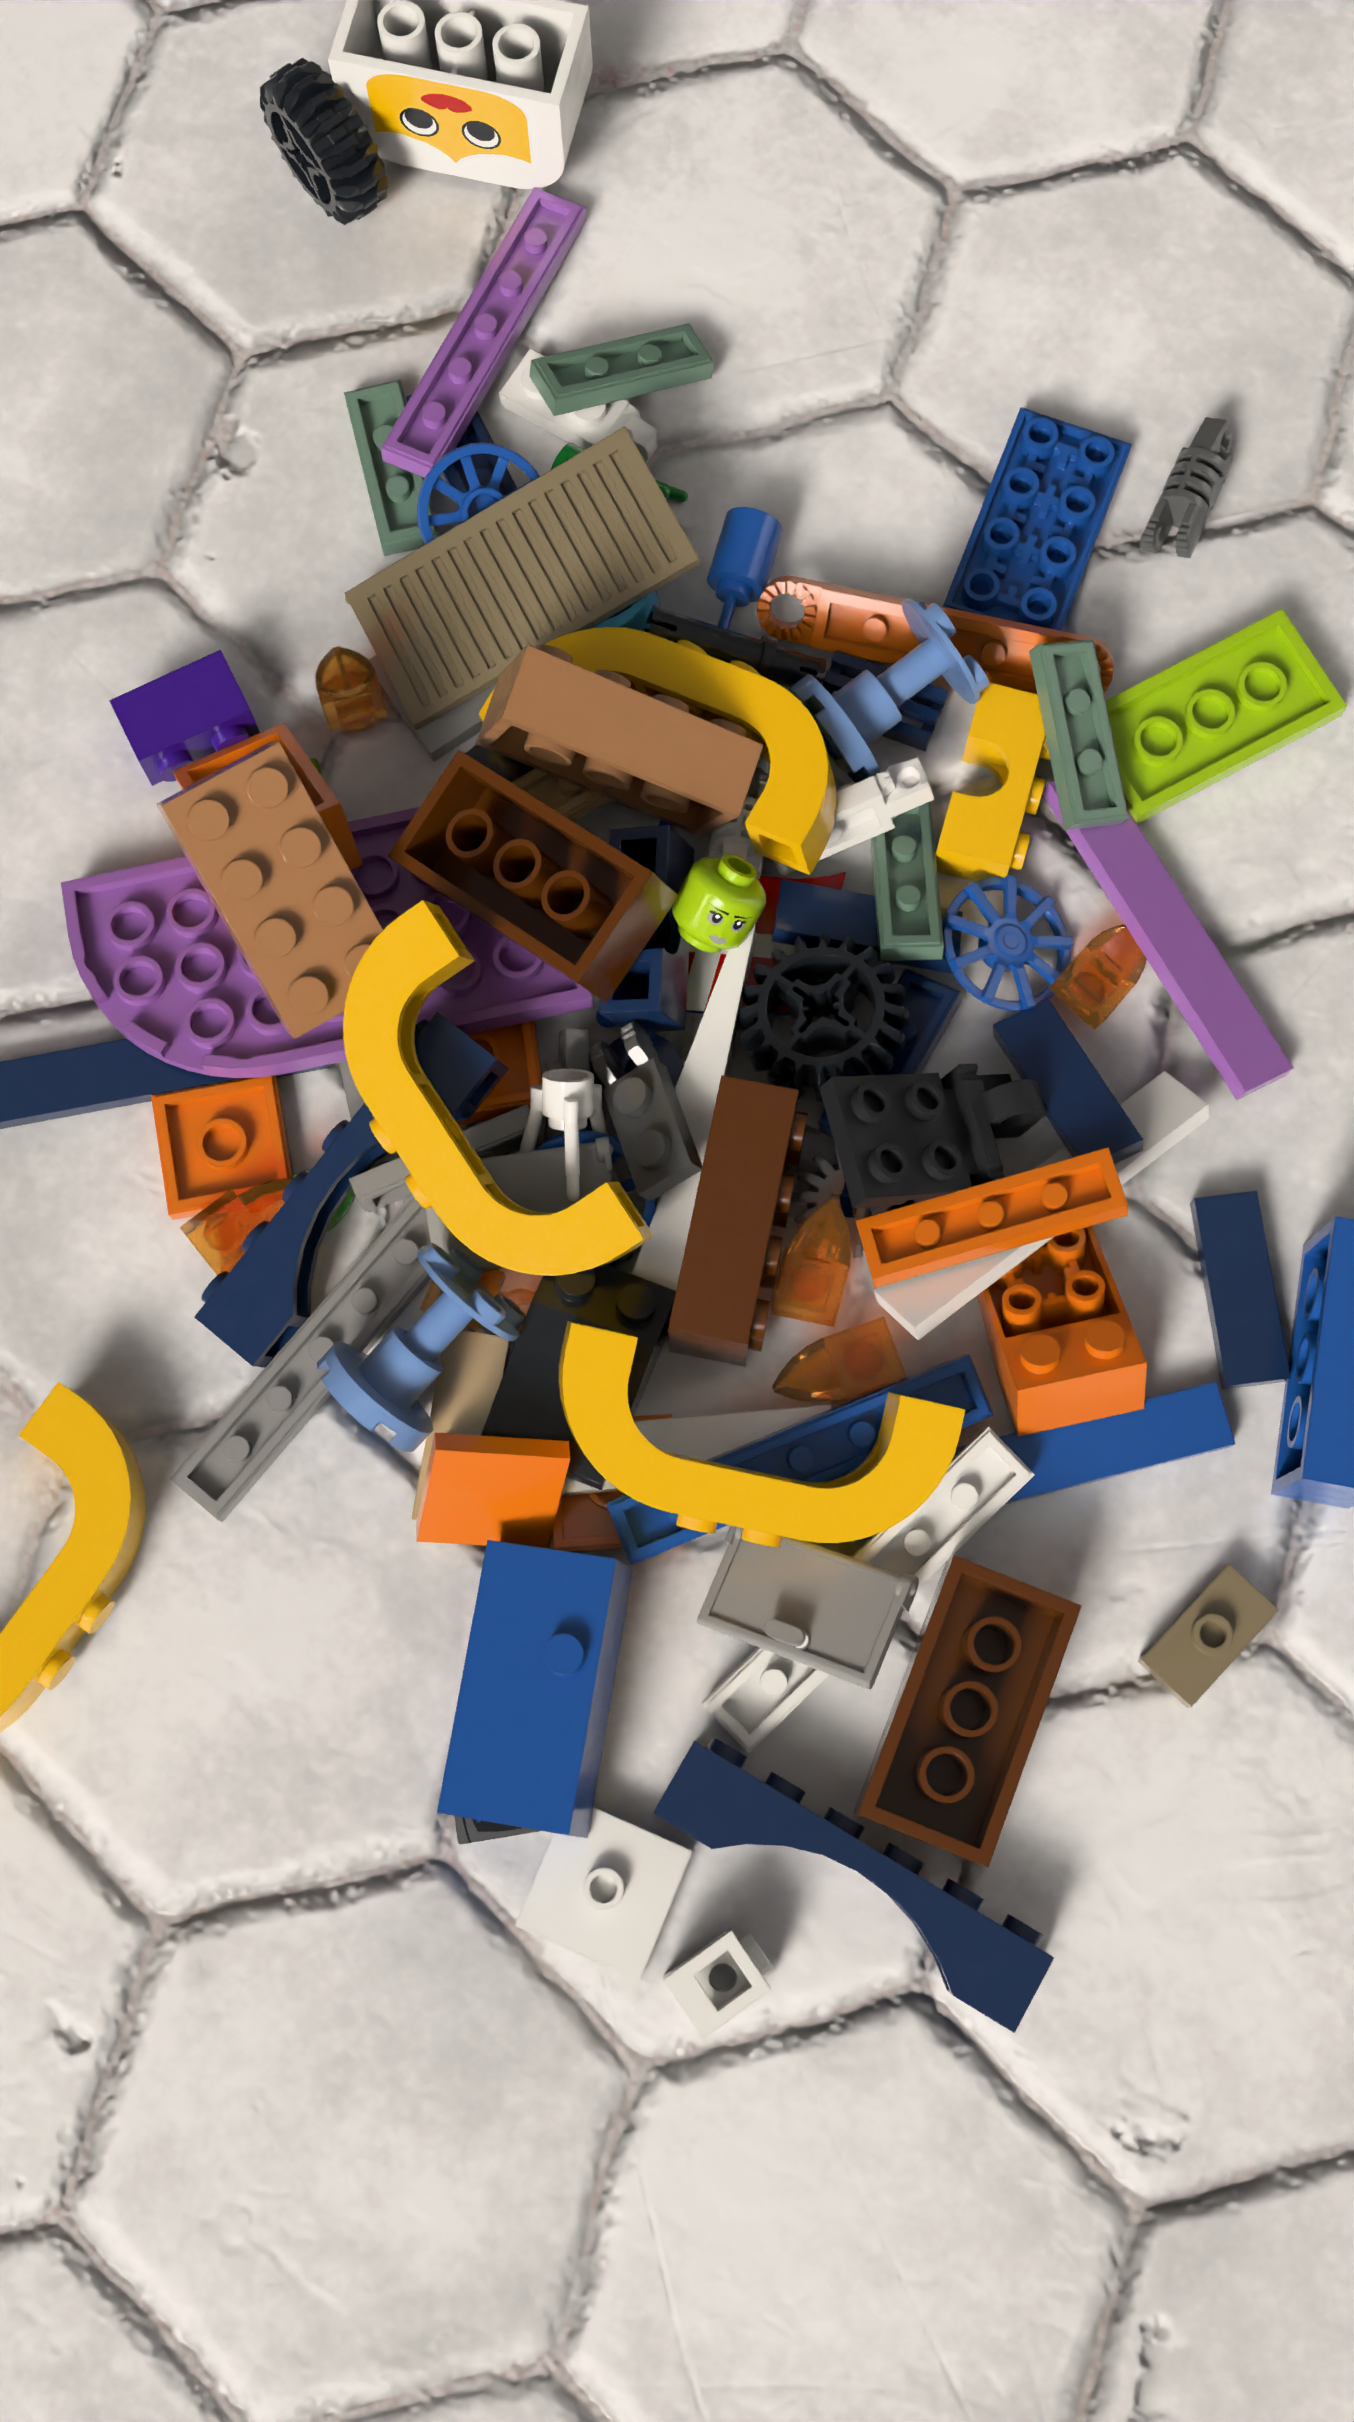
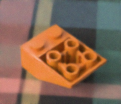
(1063, 1337)

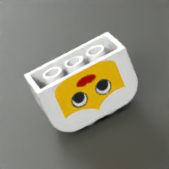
(467, 83)

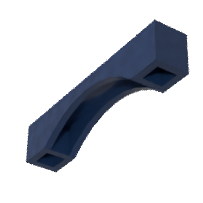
(269, 1288)
(978, 1959)

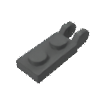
(646, 1114)

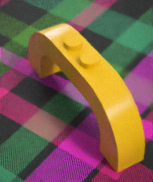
(800, 796)
(410, 1117)
(892, 1483)
(93, 1562)

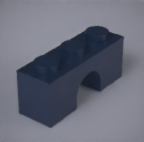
(658, 979)

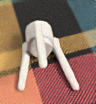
(567, 1101)

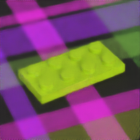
(1218, 713)

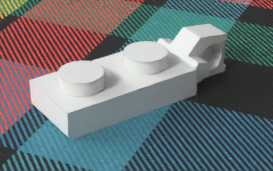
(577, 427)
(871, 805)

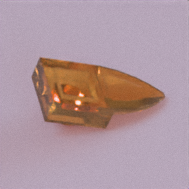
(349, 690)
(1101, 975)
(226, 1222)
(815, 1268)
(843, 1365)

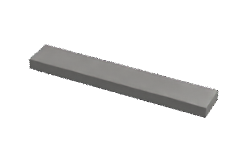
(291, 1385)

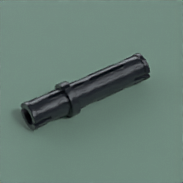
(764, 655)

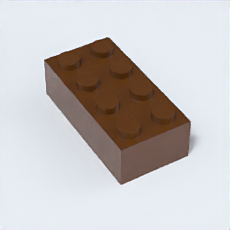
(533, 875)
(733, 1220)
(967, 1710)

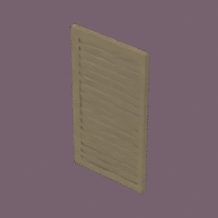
(521, 576)

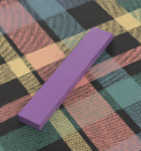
(484, 333)
(1180, 953)

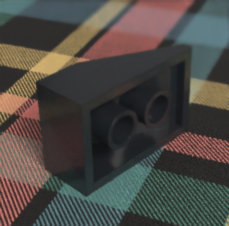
(599, 1297)

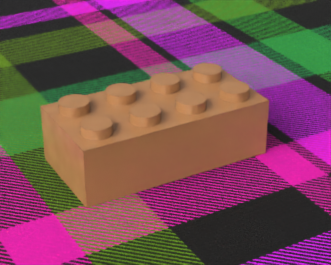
(619, 740)
(276, 883)

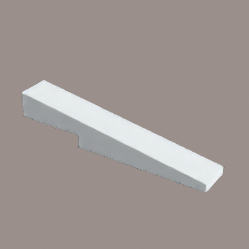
(697, 1093)

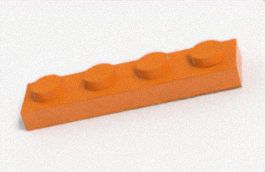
(992, 1217)

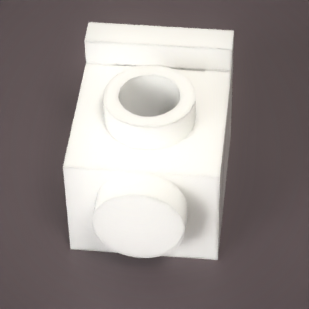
(712, 2007)

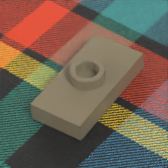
(1208, 1635)

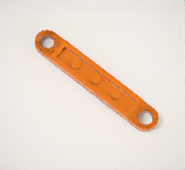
(877, 630)

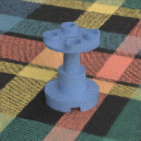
(870, 704)
(405, 1363)

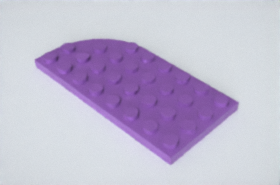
(187, 996)

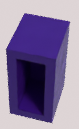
(184, 716)

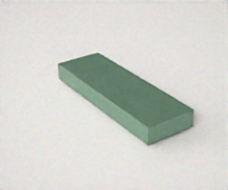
(621, 369)
(390, 488)
(1078, 734)
(907, 889)

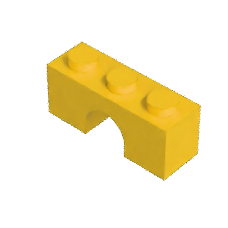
(983, 832)

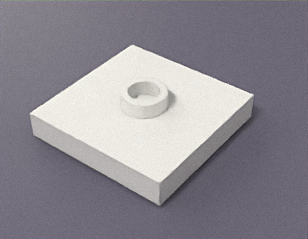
(605, 1892)

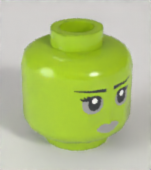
(719, 903)

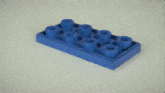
(1038, 522)

